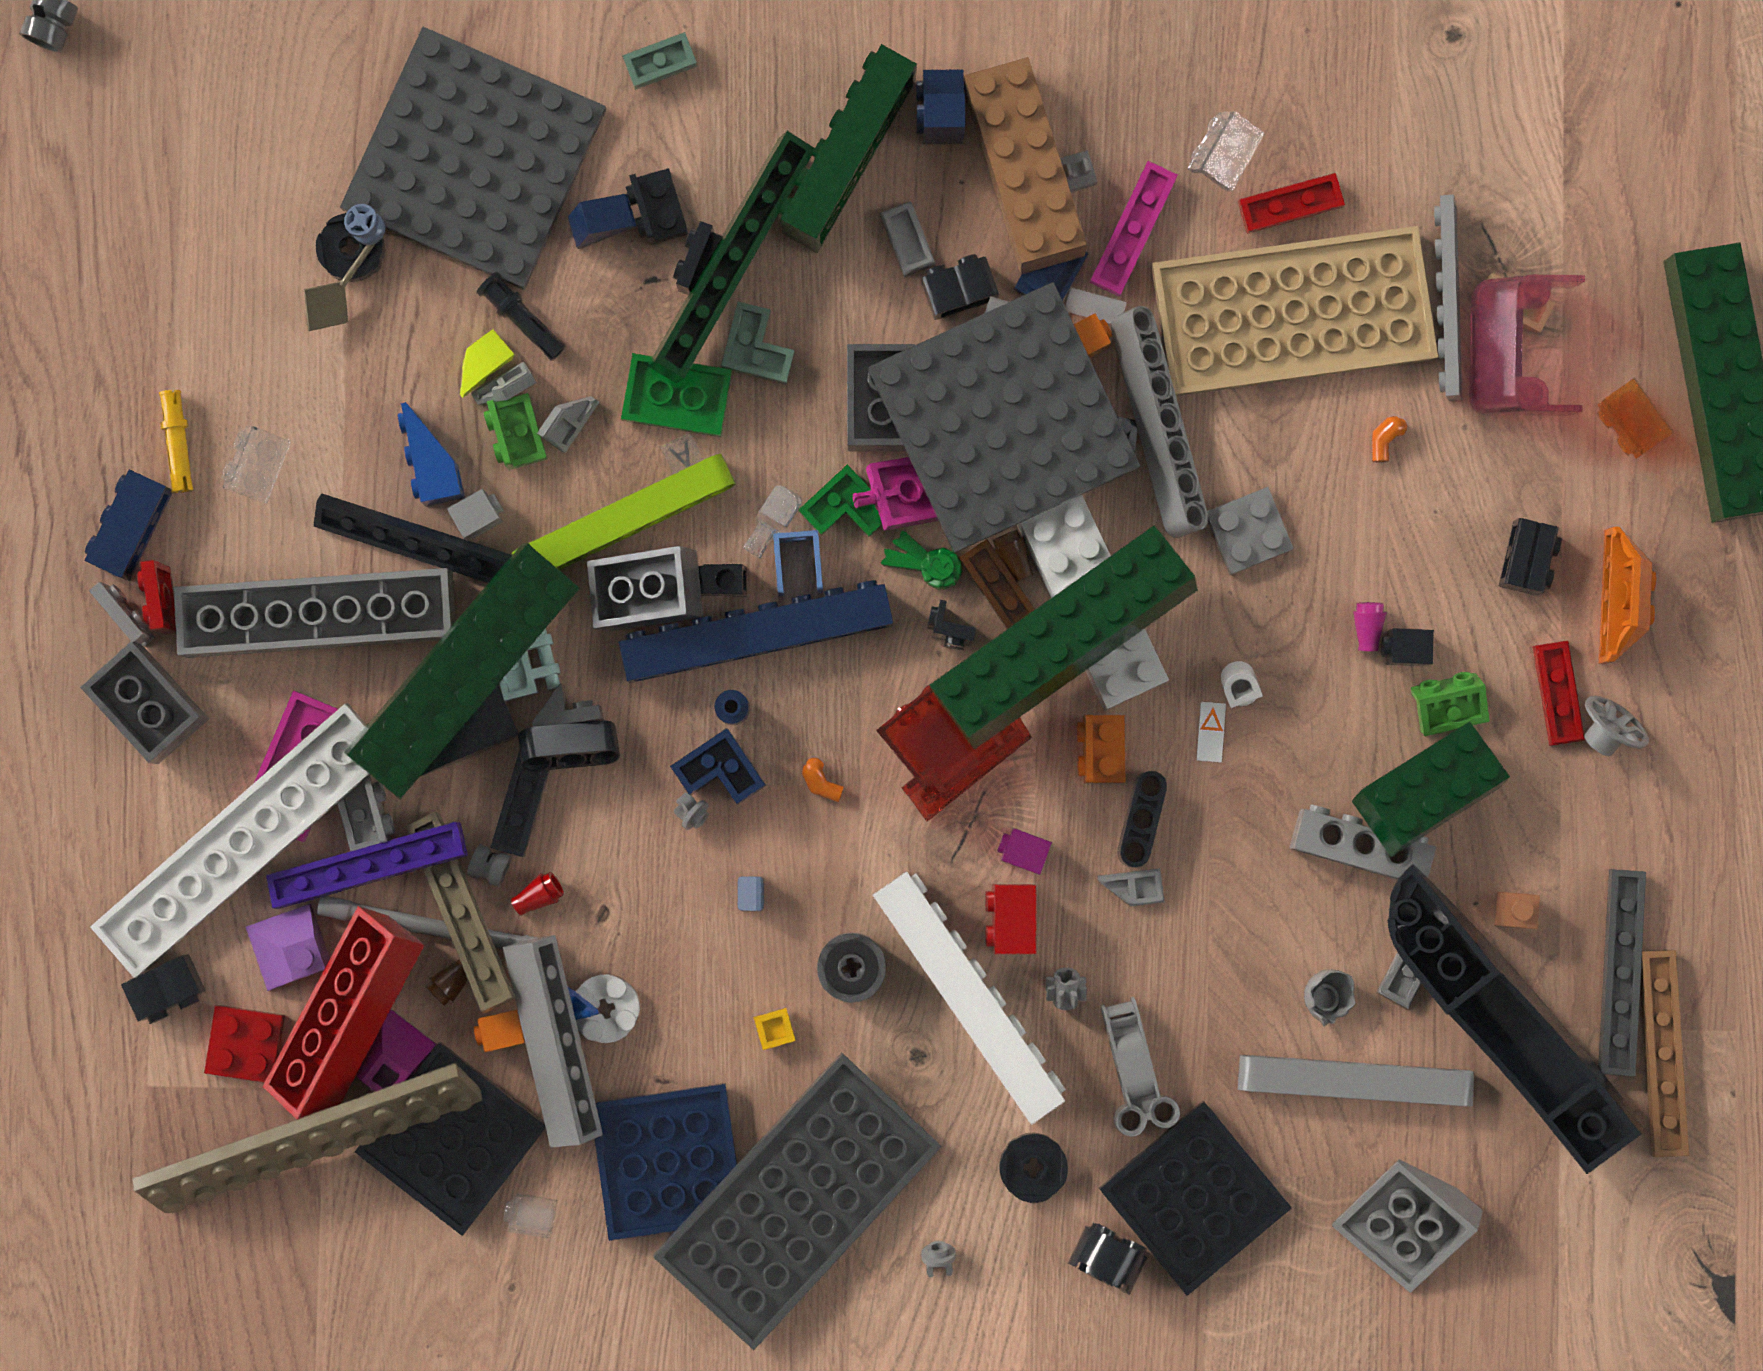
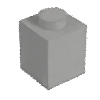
(476, 514)

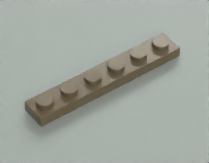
(466, 927)

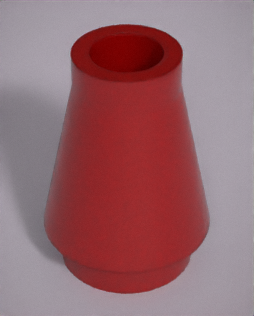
(538, 894)

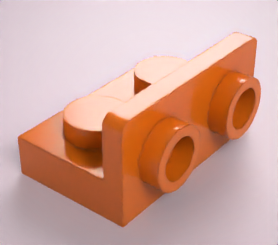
(1103, 748)

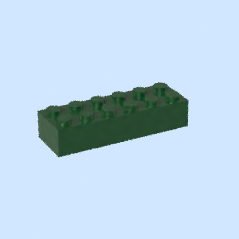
(849, 147)

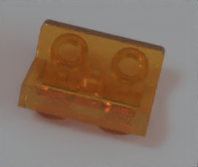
(1634, 419)

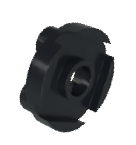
(336, 262)
(1018, 1180)

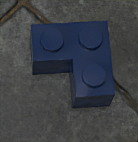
(943, 108)
(722, 759)

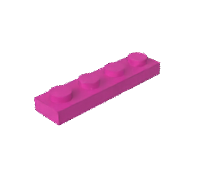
(1133, 228)

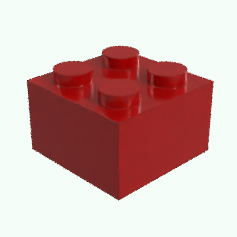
(1012, 918)

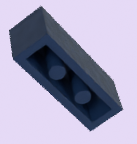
(127, 525)

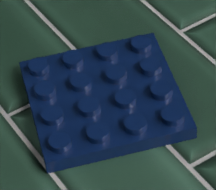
(662, 1157)

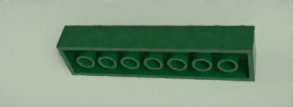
(1721, 374)
(1064, 636)
(461, 670)

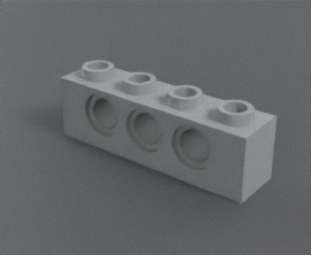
(1309, 840)

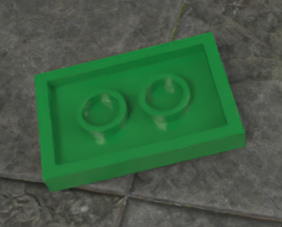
(691, 405)

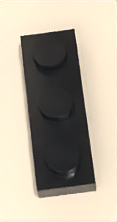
(519, 810)

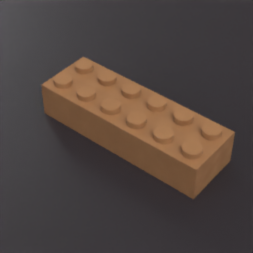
(1024, 165)

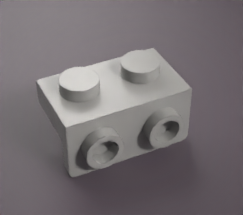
(365, 816)

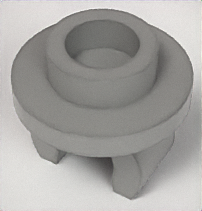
(691, 812)
(938, 1255)

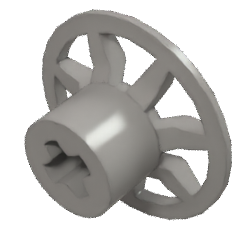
(1608, 730)

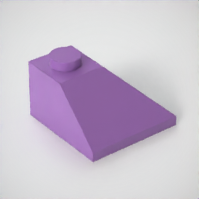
(288, 947)

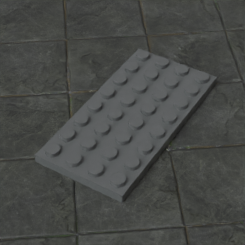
(797, 1201)

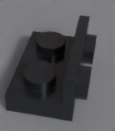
(658, 205)

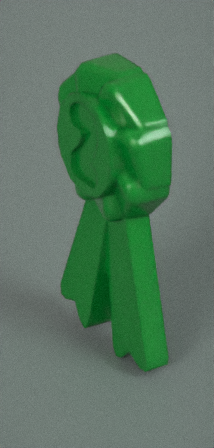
(938, 567)

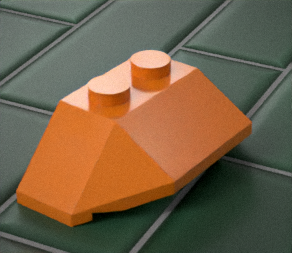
(1625, 595)

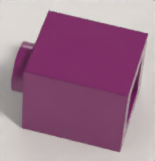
(1024, 850)

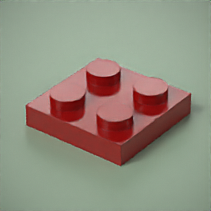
(157, 583)
(243, 1043)

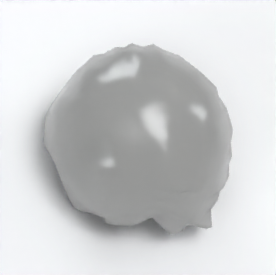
(1329, 995)

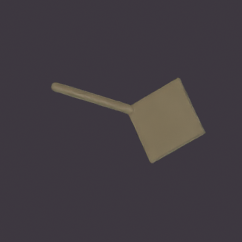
(327, 303)

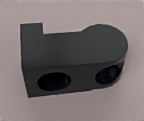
(723, 580)

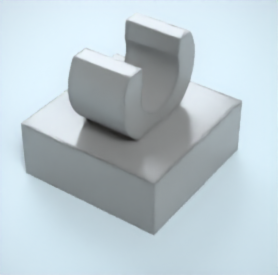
(1079, 171)

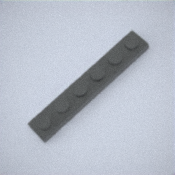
(1622, 972)

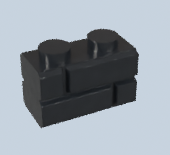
(1530, 556)

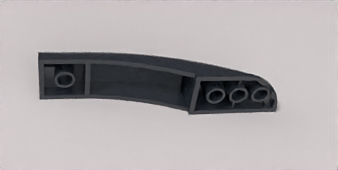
(1508, 1022)

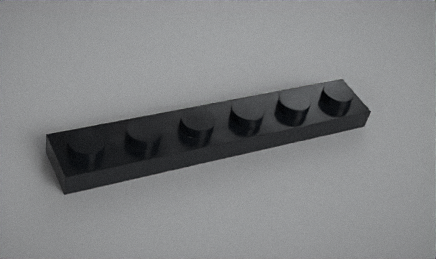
(408, 538)

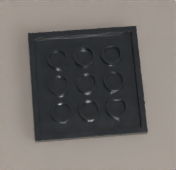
(462, 1155)
(1195, 1198)

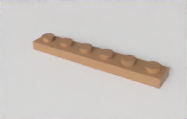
(1664, 1054)

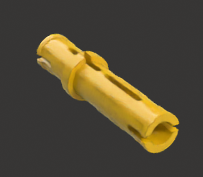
(176, 442)

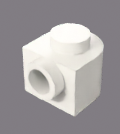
(1240, 684)

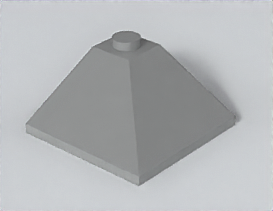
(1409, 1223)

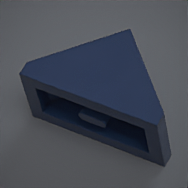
(600, 219)

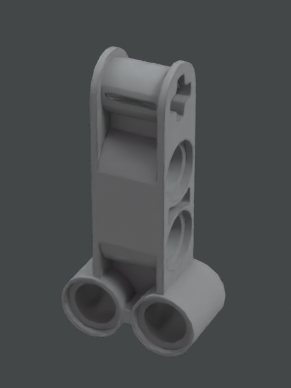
(1134, 1068)

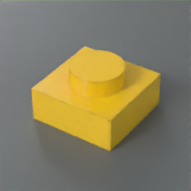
(774, 1028)

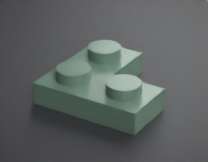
(747, 351)

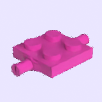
(896, 494)

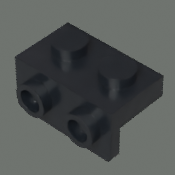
(701, 246)
(953, 634)

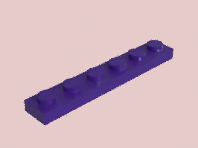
(367, 865)

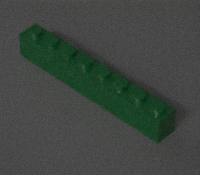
(731, 257)

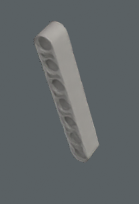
(1159, 422)
(1356, 1080)

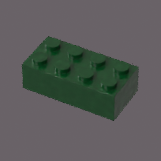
(1430, 789)

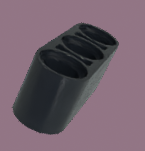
(568, 745)
(1153, 806)

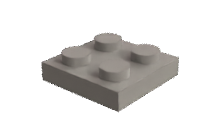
(1249, 531)

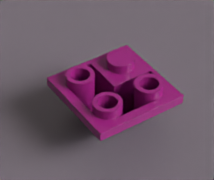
(394, 1054)

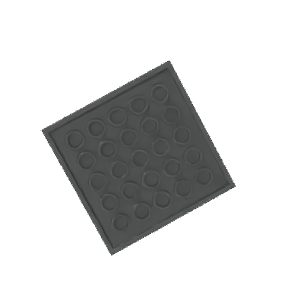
(474, 157)
(1003, 417)

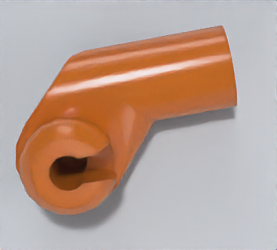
(1383, 435)
(817, 781)

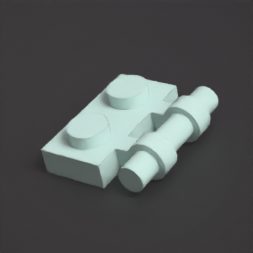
(521, 678)

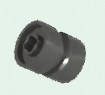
(48, 23)

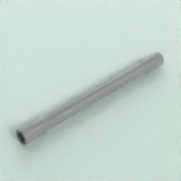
(344, 910)

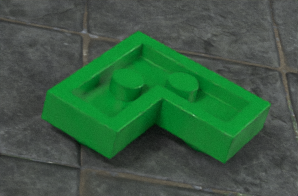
(836, 499)

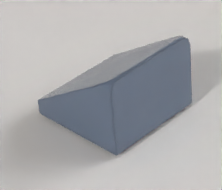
(751, 893)

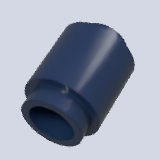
(736, 717)

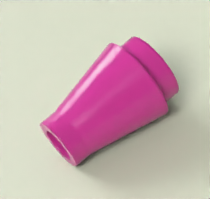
(1369, 624)

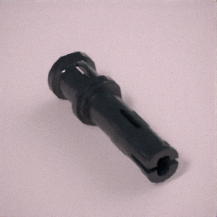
(511, 306)

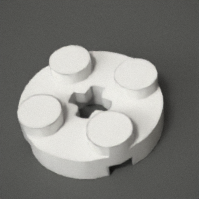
(622, 1018)

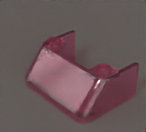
(1498, 342)

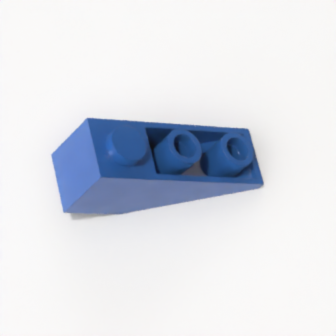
(435, 470)

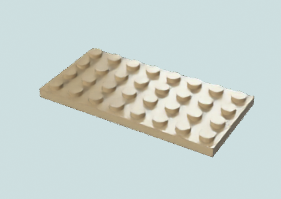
(1294, 311)

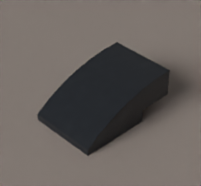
(483, 730)

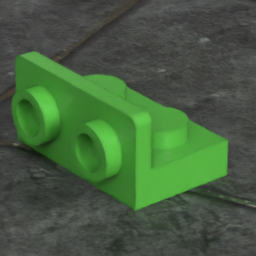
(1450, 703)

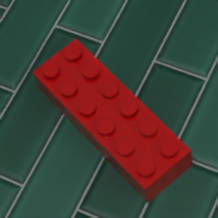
(343, 1014)

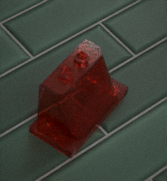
(939, 753)

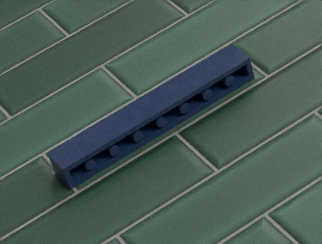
(755, 633)

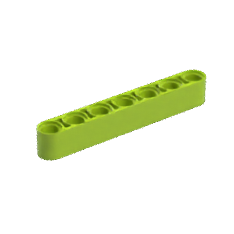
(635, 512)

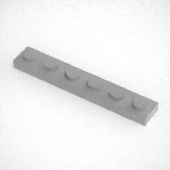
(1448, 283)

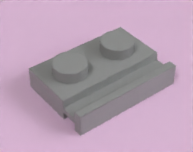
(128, 620)

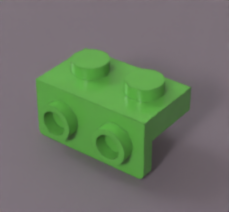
(515, 431)

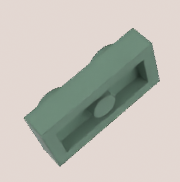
(660, 60)

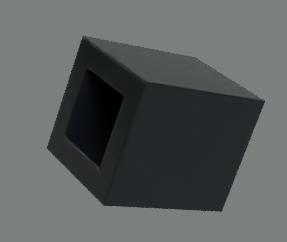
(1408, 647)

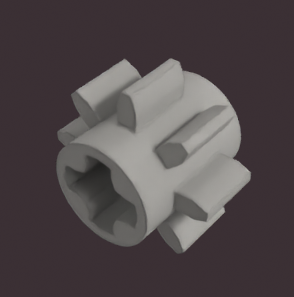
(1066, 988)

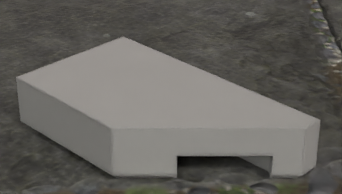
(505, 385)
(567, 421)
(1136, 886)

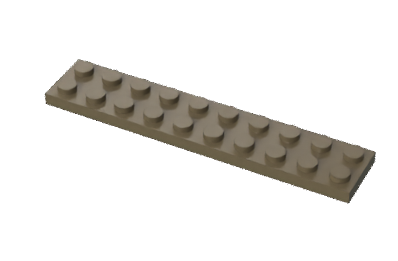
(308, 1139)

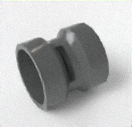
(489, 865)

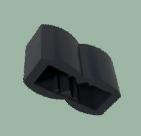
(959, 287)
(164, 988)

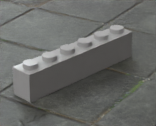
(552, 1041)

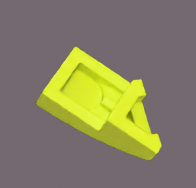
(482, 360)

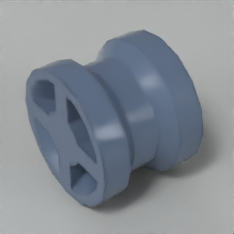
(356, 224)

